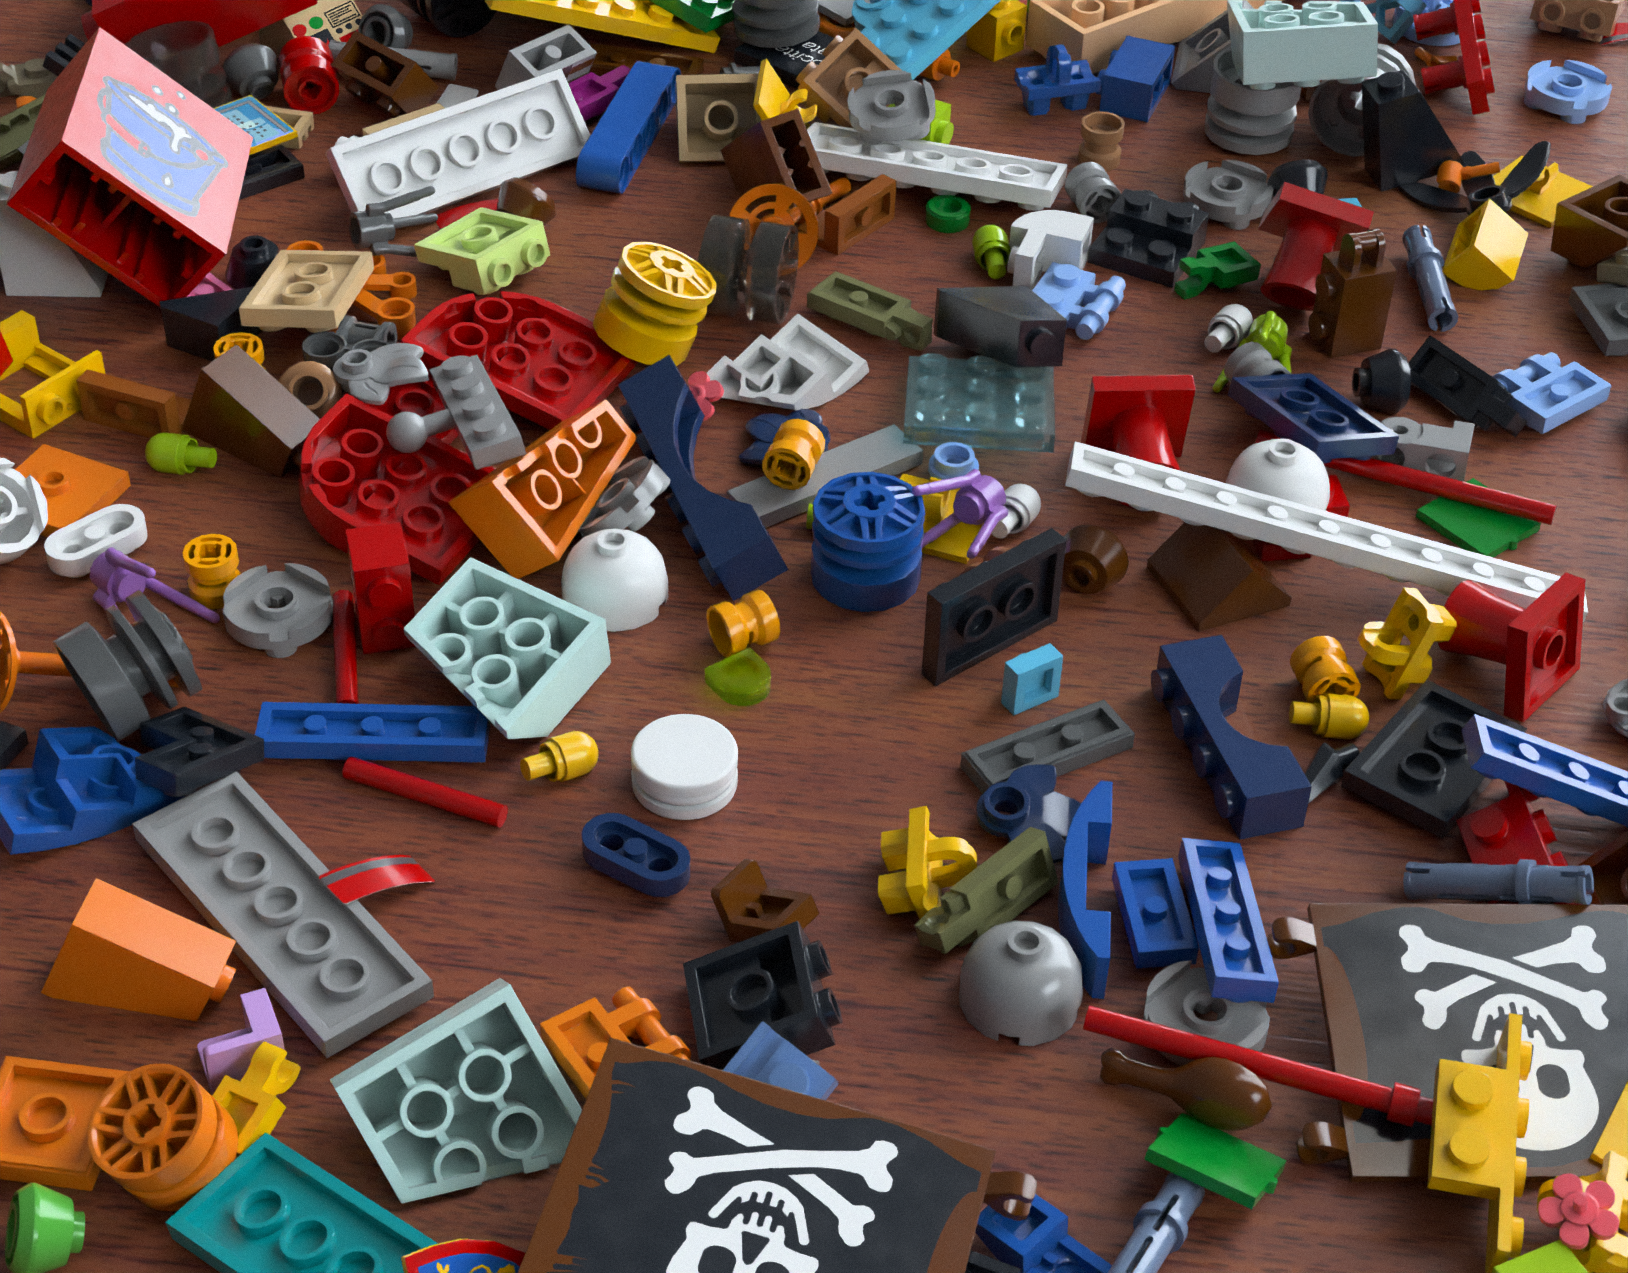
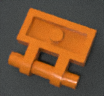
(583, 1032)

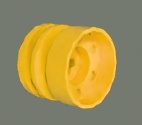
(654, 303)

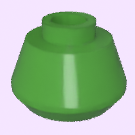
(41, 1230)

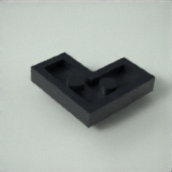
(193, 751)

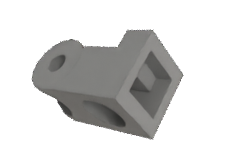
(1430, 447)

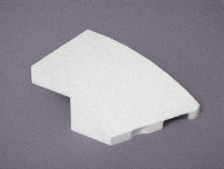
(792, 370)

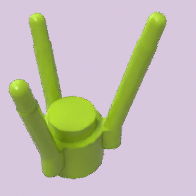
(1272, 335)

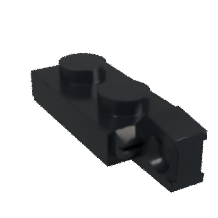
(1463, 387)

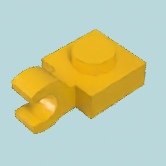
(254, 1098)

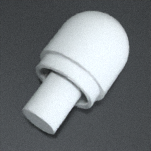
(1228, 327)
(1022, 506)

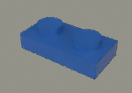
(1154, 913)

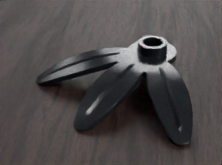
(1482, 188)

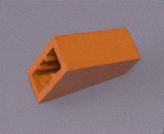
(139, 958)

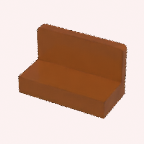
(856, 215)
(130, 405)

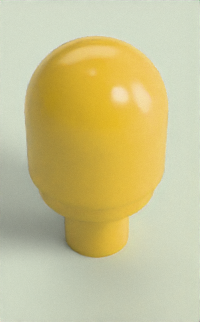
(1332, 716)
(562, 758)

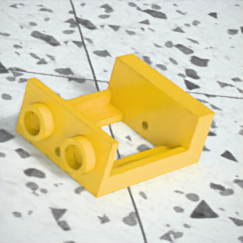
(53, 398)

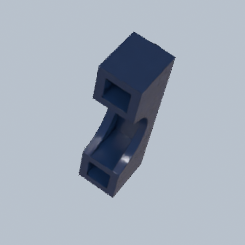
(1251, 781)

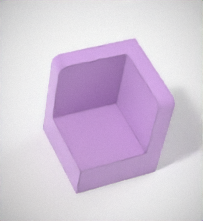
(233, 1051)

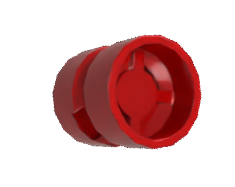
(307, 75)

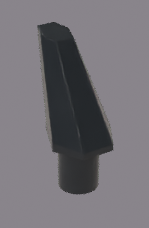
(1328, 766)

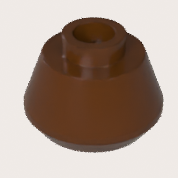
(525, 200)
(1093, 559)

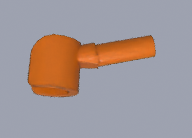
(1433, 60)
(1452, 173)

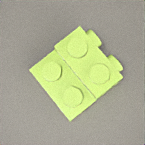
(486, 249)

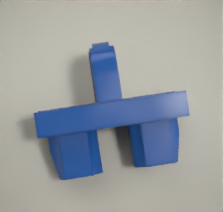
(1072, 82)

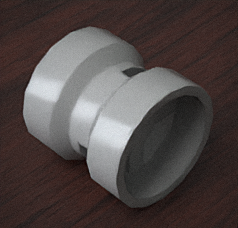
(1091, 190)
(1252, 360)

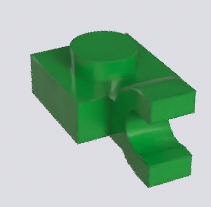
(1221, 264)

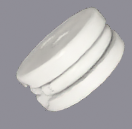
(684, 766)

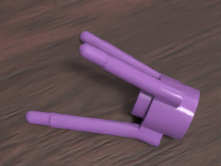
(976, 503)
(121, 576)

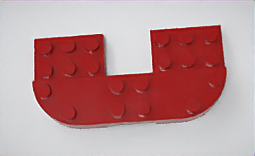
(543, 367)

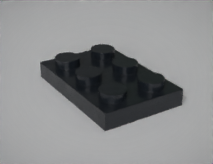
(992, 606)
(1422, 762)

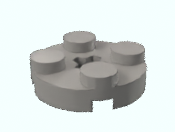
(880, 123)
(1229, 192)
(628, 498)
(279, 631)
(1181, 990)

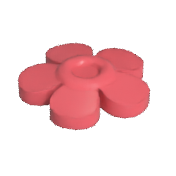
(705, 392)
(1579, 1211)

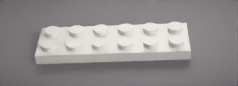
(464, 147)
(941, 167)

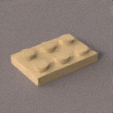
(306, 290)

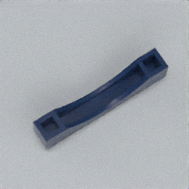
(727, 531)

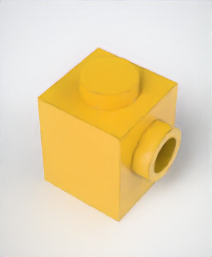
(999, 31)

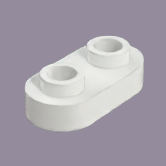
(77, 545)

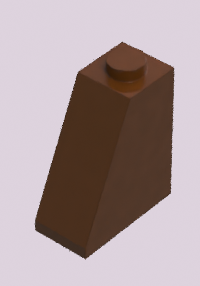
(777, 153)
(248, 413)

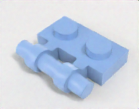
(1069, 289)
(1552, 394)

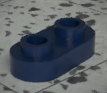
(642, 854)

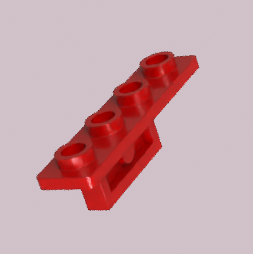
(1510, 833)

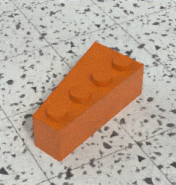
(540, 499)

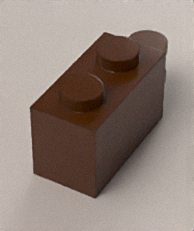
(1353, 295)

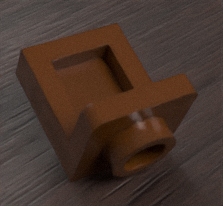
(753, 908)

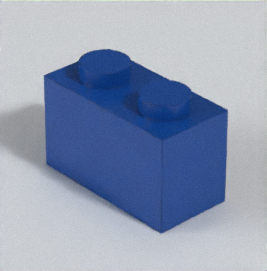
(1136, 78)

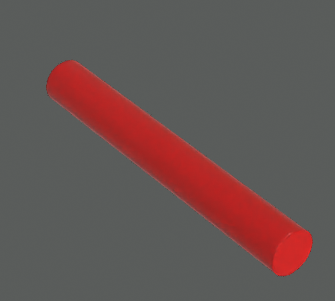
(345, 648)
(425, 791)

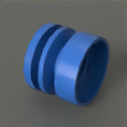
(867, 541)

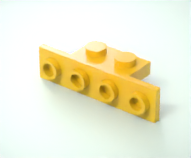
(1476, 1134)

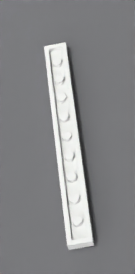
(1298, 526)

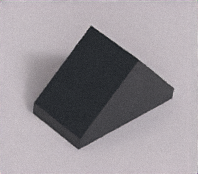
(200, 320)

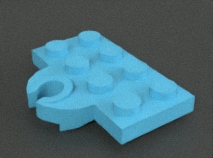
(916, 30)

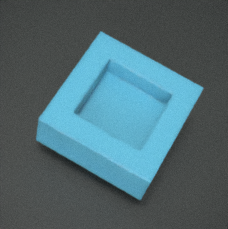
(1031, 679)

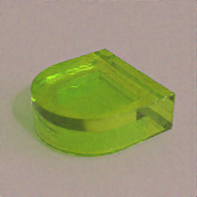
(740, 679)

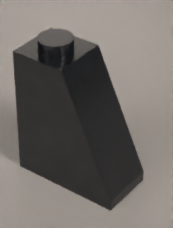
(1401, 133)
(1001, 324)

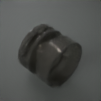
(188, 56)

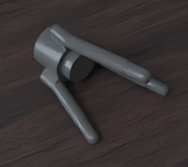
(375, 227)

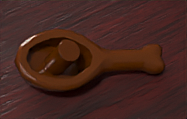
(1208, 1088)

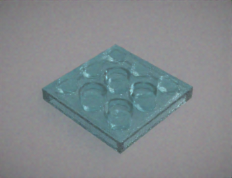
(979, 404)

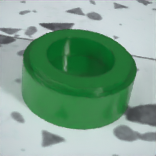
(947, 214)

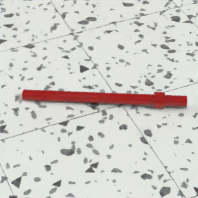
(1440, 486)
(1401, 1102)

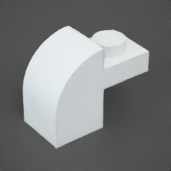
(1047, 238)

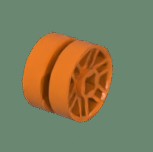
(161, 1135)

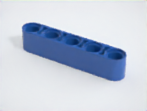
(627, 128)

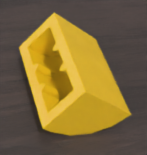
(1485, 249)

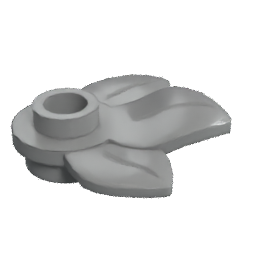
(372, 373)

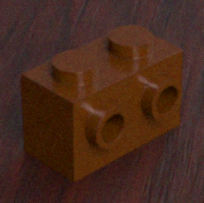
(383, 76)

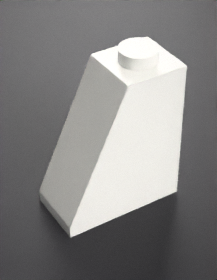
(39, 262)

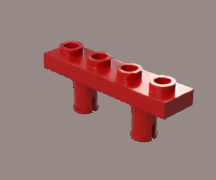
(1468, 69)

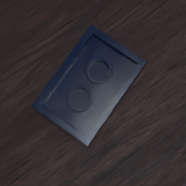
(1313, 415)

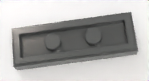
(1064, 742)

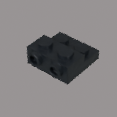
(1149, 237)
(761, 980)

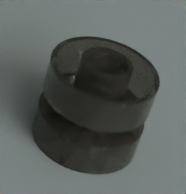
(749, 269)

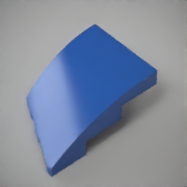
(74, 792)

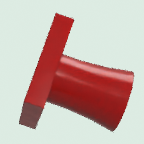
(1309, 228)
(1140, 416)
(1533, 642)

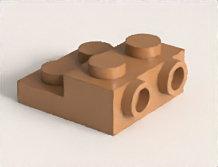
(1590, 17)
(842, 69)

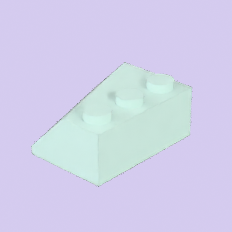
(1302, 45)
(511, 648)
(462, 1098)

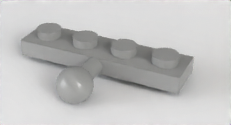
(470, 408)

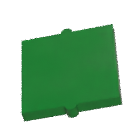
(1476, 527)
(1216, 1160)

